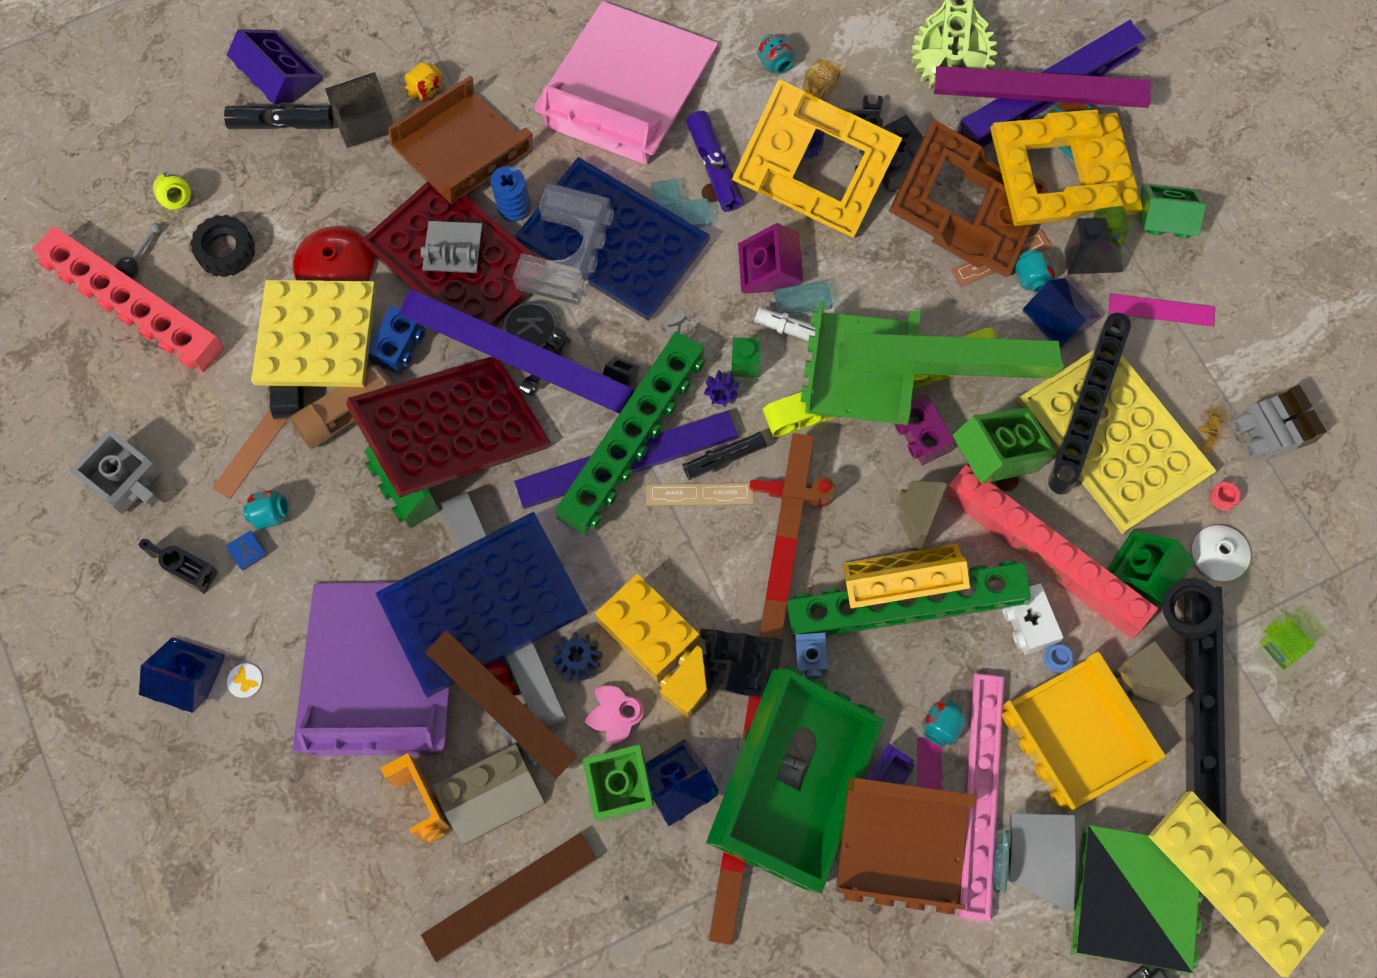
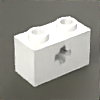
(1045, 629)

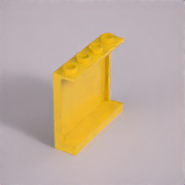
(1082, 733)

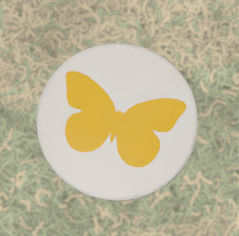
(244, 680)

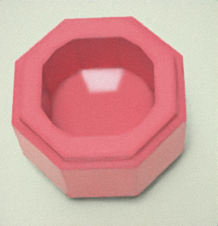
(1225, 496)

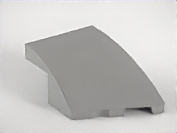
(1044, 856)

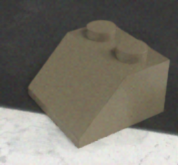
(1152, 678)

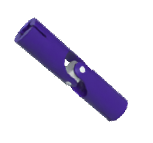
(713, 159)

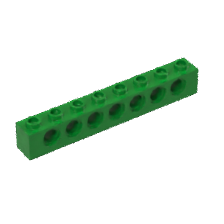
(677, 351)
(923, 609)

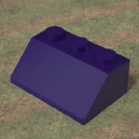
(273, 65)

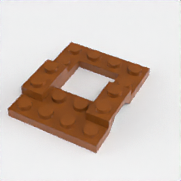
(992, 235)

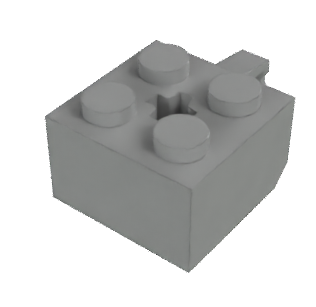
(117, 472)

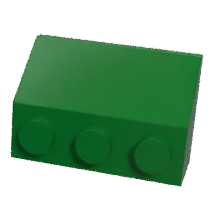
(411, 508)

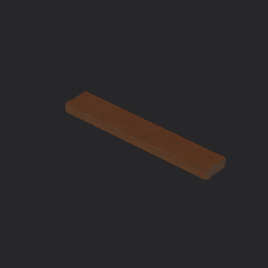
(501, 704)
(508, 897)

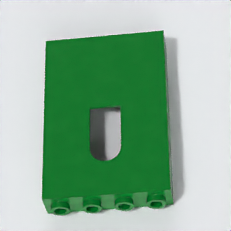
(773, 823)

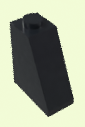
(1092, 248)

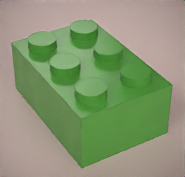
(1004, 444)

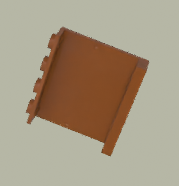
(458, 141)
(903, 845)

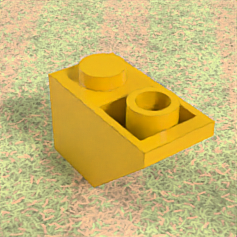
(687, 686)

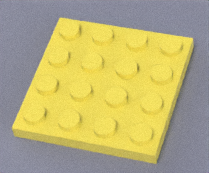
(314, 333)

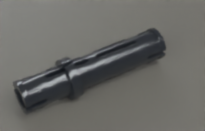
(693, 468)

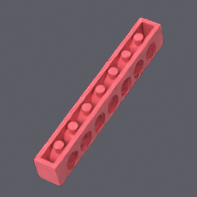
(58, 246)

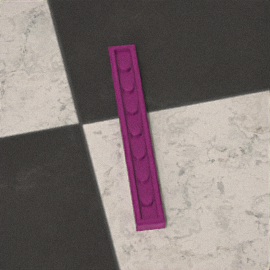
(1042, 87)

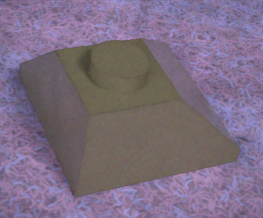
(919, 509)

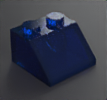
(180, 674)
(679, 782)

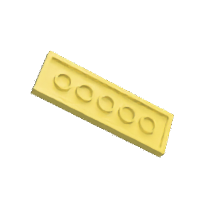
(1236, 884)

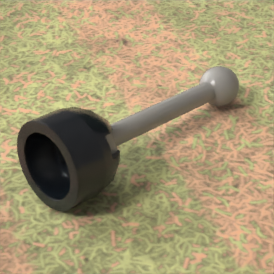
(129, 265)

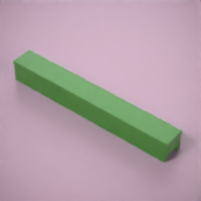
(949, 356)

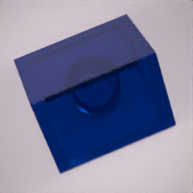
(1061, 311)

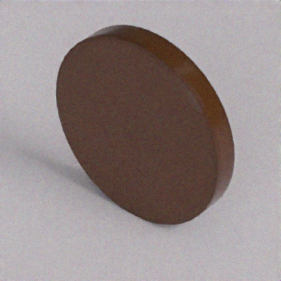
(708, 192)
(1008, 484)

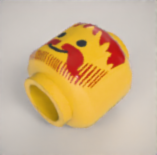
(423, 81)

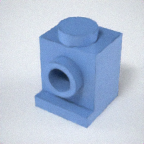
(811, 643)

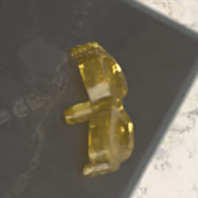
(1212, 430)

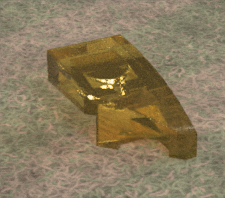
(820, 77)

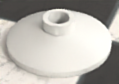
(1212, 561)

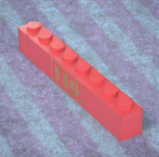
(1050, 552)

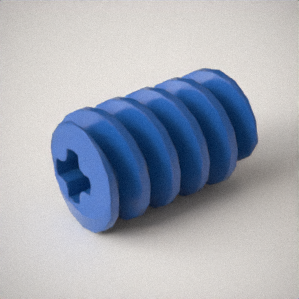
(510, 193)

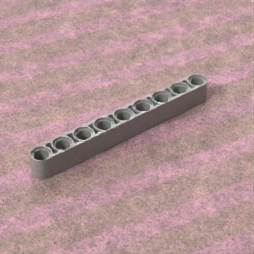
(525, 662)

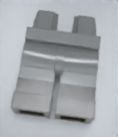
(1279, 424)

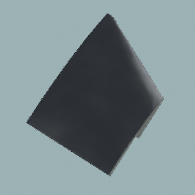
(739, 661)

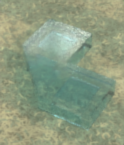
(694, 211)

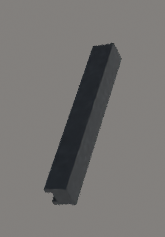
(1205, 709)

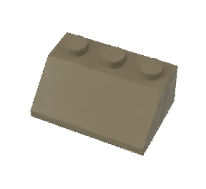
(488, 794)

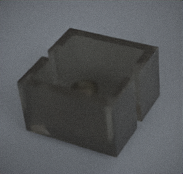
(360, 109)

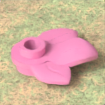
(611, 716)

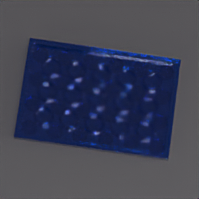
(643, 246)
(486, 596)

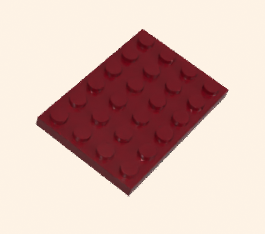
(482, 294)
(447, 425)

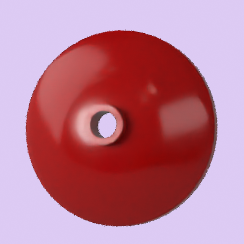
(347, 263)

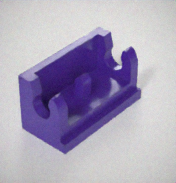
(892, 767)

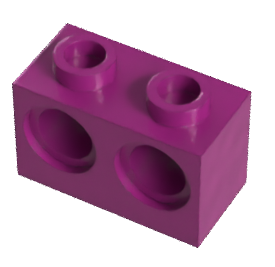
(930, 428)

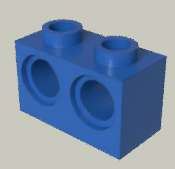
(389, 338)

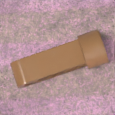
(330, 413)

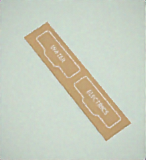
(699, 494)

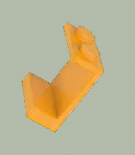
(404, 771)

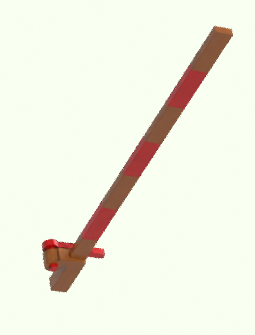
(794, 494)

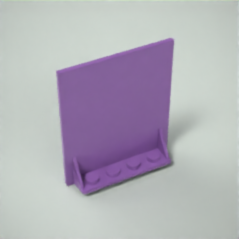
(359, 684)

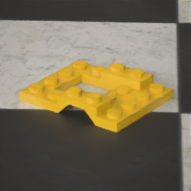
(782, 142)
(1098, 157)

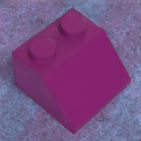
(770, 260)

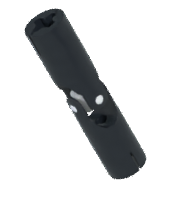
(298, 117)

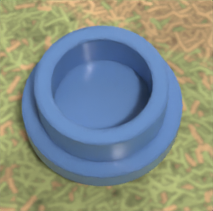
(1058, 658)

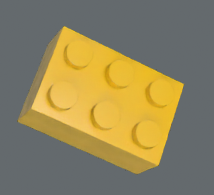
(647, 627)

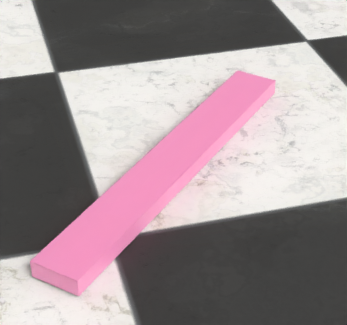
(982, 781)

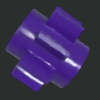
(724, 381)

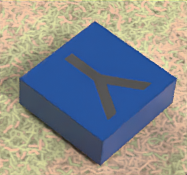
(246, 550)

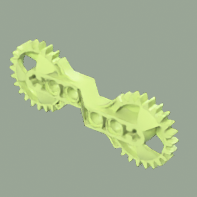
(935, 49)

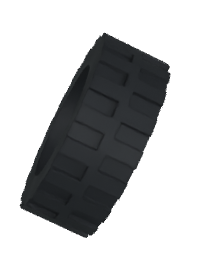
(216, 227)

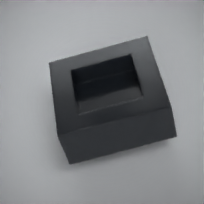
(621, 370)

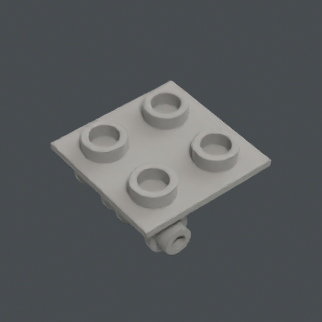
(452, 247)

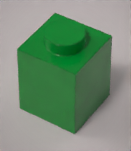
(746, 357)

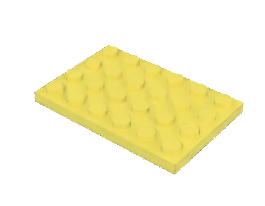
(1137, 451)

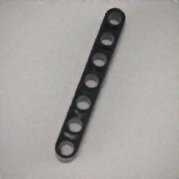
(1082, 412)

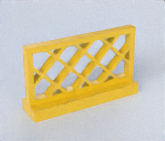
(905, 575)

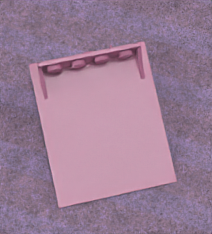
(624, 82)

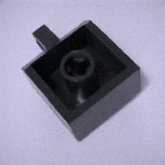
(904, 154)

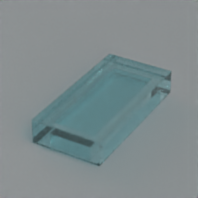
(802, 298)

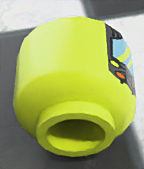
(180, 190)

